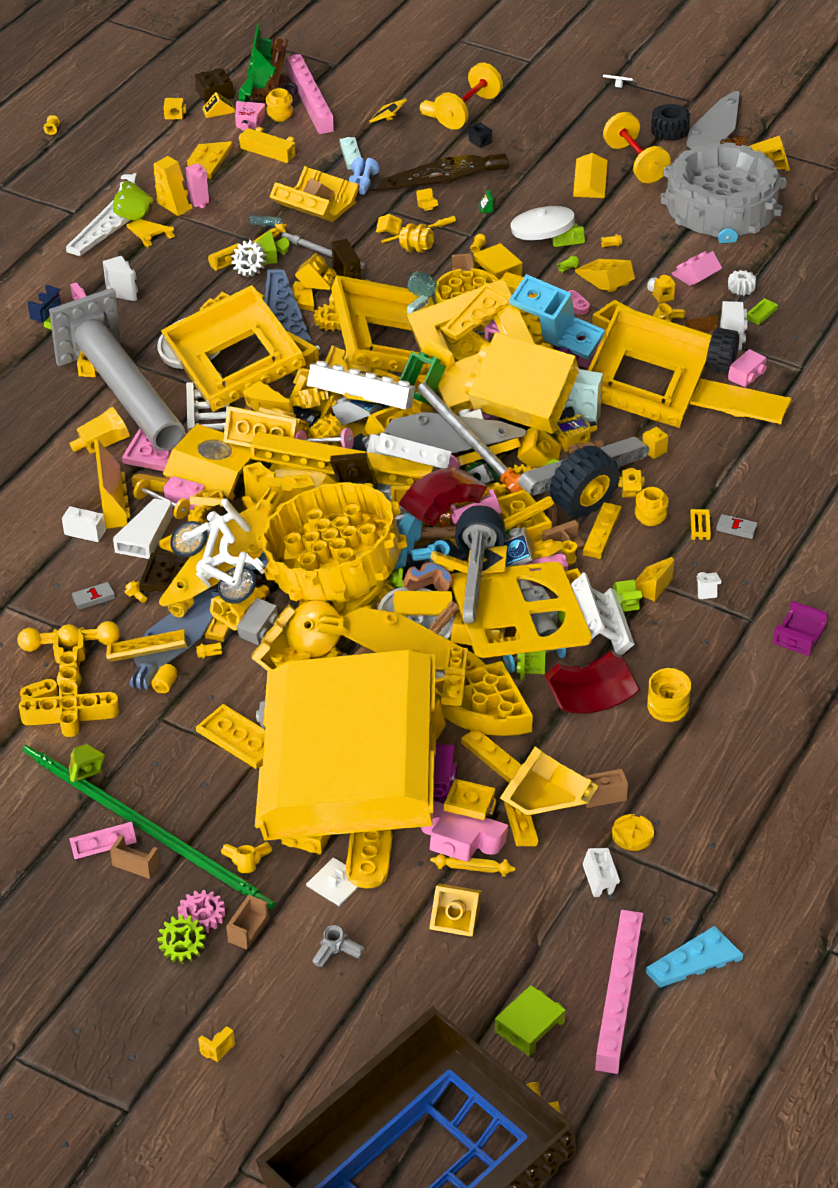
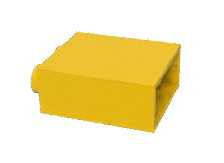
(522, 382)

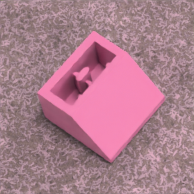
(697, 268)

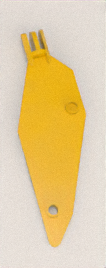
(244, 542)
(390, 632)

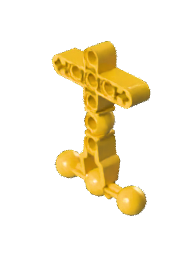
(69, 706)

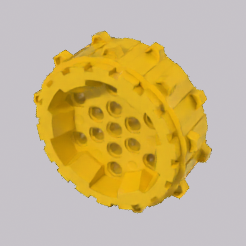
(332, 542)

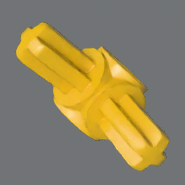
(666, 313)
(246, 856)

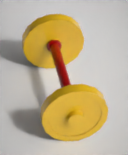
(452, 110)
(621, 132)

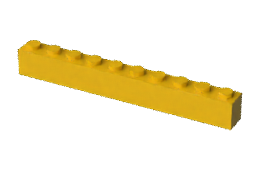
(317, 457)

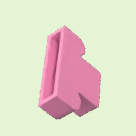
(462, 835)

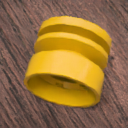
(668, 695)

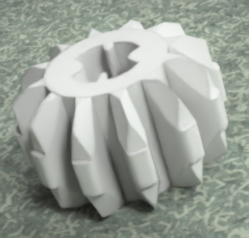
(742, 282)

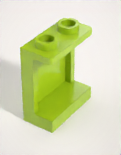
(529, 1019)

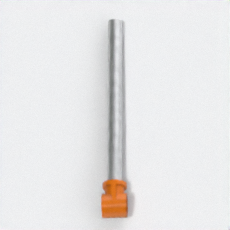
(507, 476)

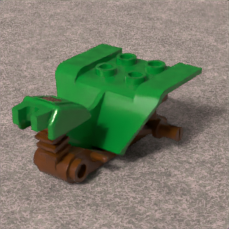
(263, 68)

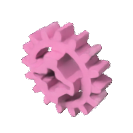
(202, 909)

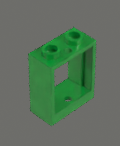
(414, 367)

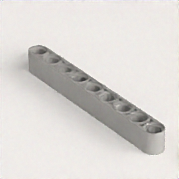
(622, 452)

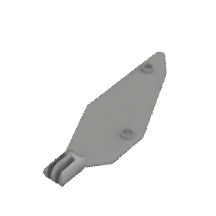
(716, 123)
(435, 431)

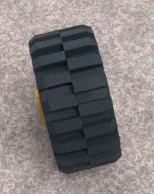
(584, 481)

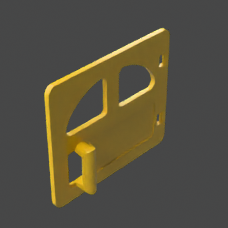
(504, 606)

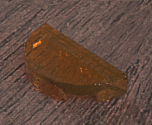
(703, 324)

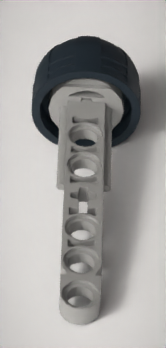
(476, 530)

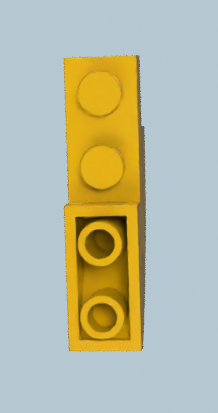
(454, 676)

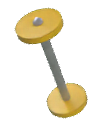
(143, 488)

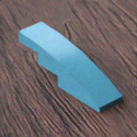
(411, 528)

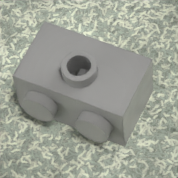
(257, 621)

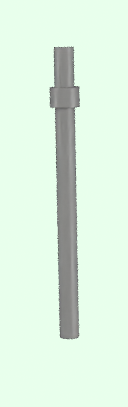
(297, 240)

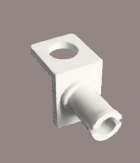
(707, 585)

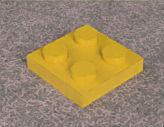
(469, 799)

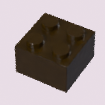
(213, 81)

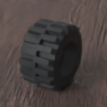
(670, 122)
(722, 350)

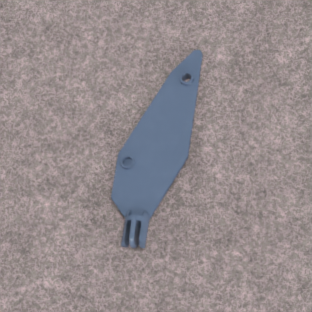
(195, 624)

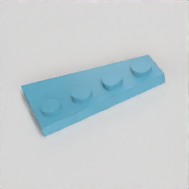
(694, 957)

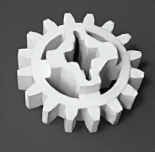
(249, 258)

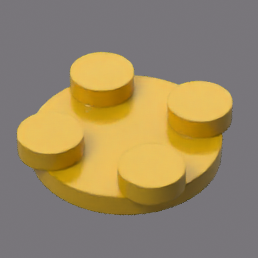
(289, 655)

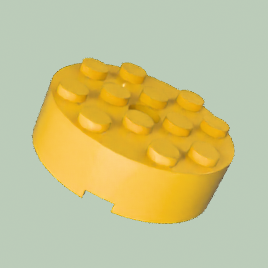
(459, 282)

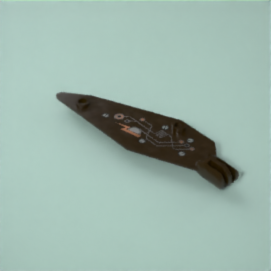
(443, 171)

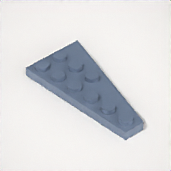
(283, 304)

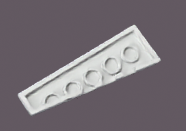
(96, 231)

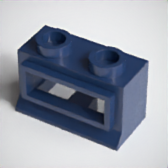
(41, 312)

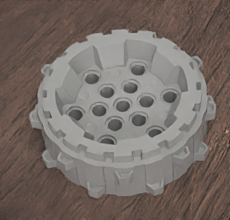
(723, 189)

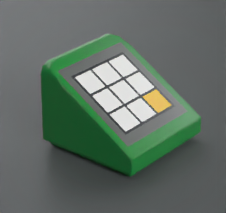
(486, 203)

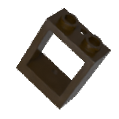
(345, 260)

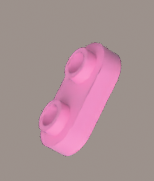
(580, 304)

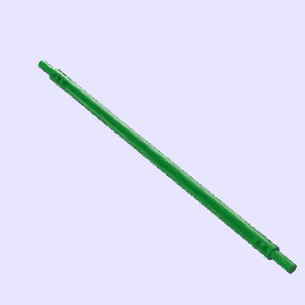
(149, 827)

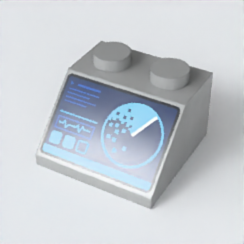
(351, 410)
(519, 546)

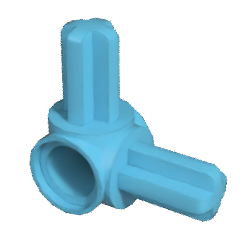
(425, 553)

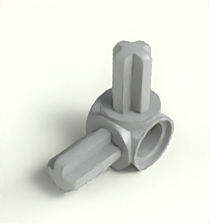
(333, 947)

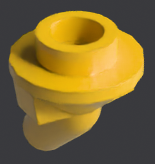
(134, 590)

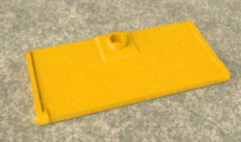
(740, 401)

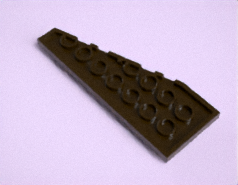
(163, 569)

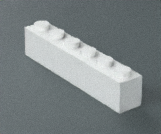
(366, 385)

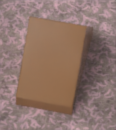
(318, 189)

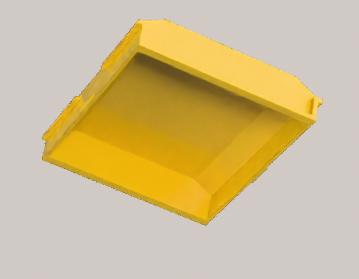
(348, 745)

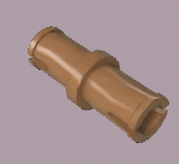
(435, 531)

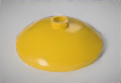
(309, 639)

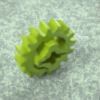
(177, 945)

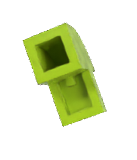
(627, 595)

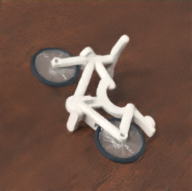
(191, 537)

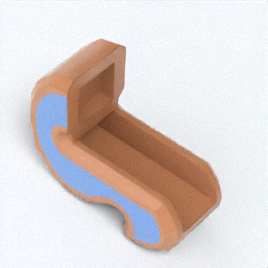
(429, 574)

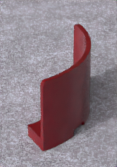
(438, 490)
(592, 688)

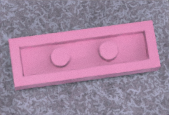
(101, 840)

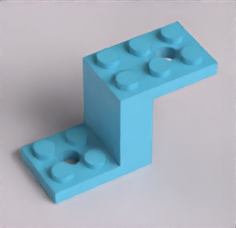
(557, 316)

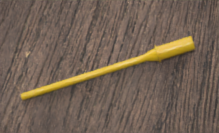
(439, 223)

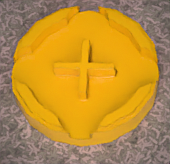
(633, 832)

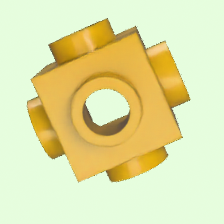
(631, 482)

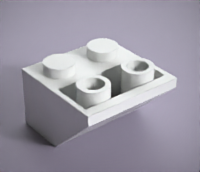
(120, 278)
(734, 318)

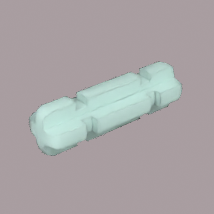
(417, 304)

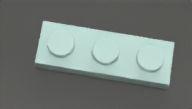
(349, 150)

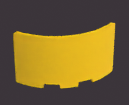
(259, 478)

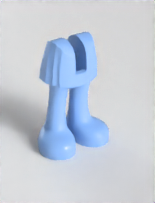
(371, 168)

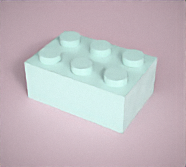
(587, 395)

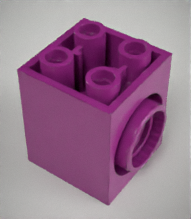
(444, 771)

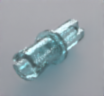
(264, 220)

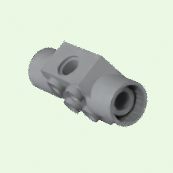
(544, 622)

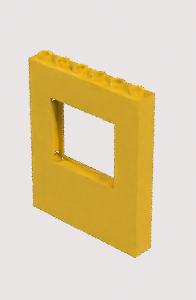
(375, 303)
(424, 324)
(222, 326)
(659, 344)

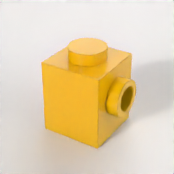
(656, 441)

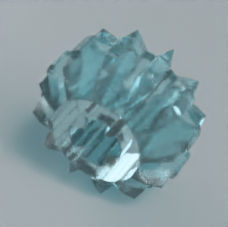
(422, 284)

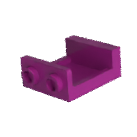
(801, 628)

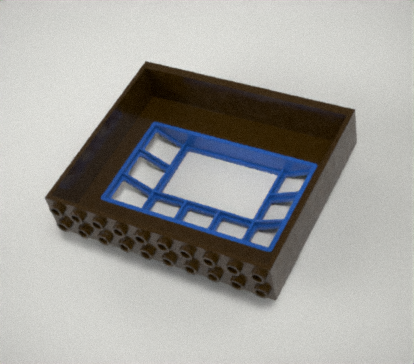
(402, 1087)

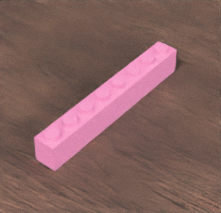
(310, 94)
(619, 992)

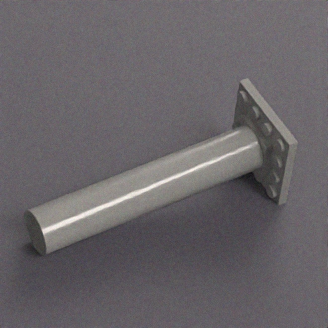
(93, 327)

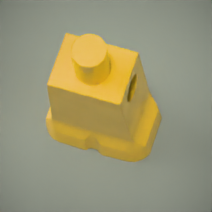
(106, 428)
(233, 613)

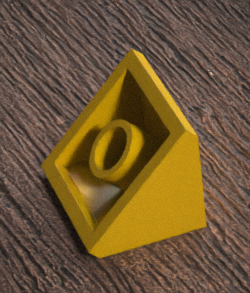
(655, 579)

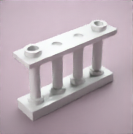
(193, 405)
(409, 450)
(611, 616)

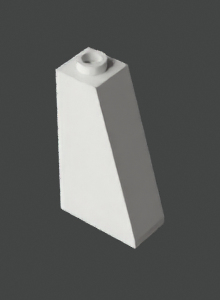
(145, 530)

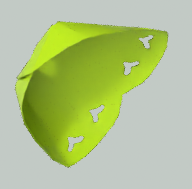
(135, 202)

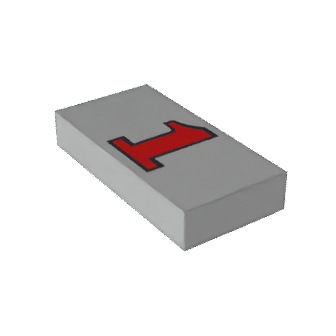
(736, 526)
(93, 596)

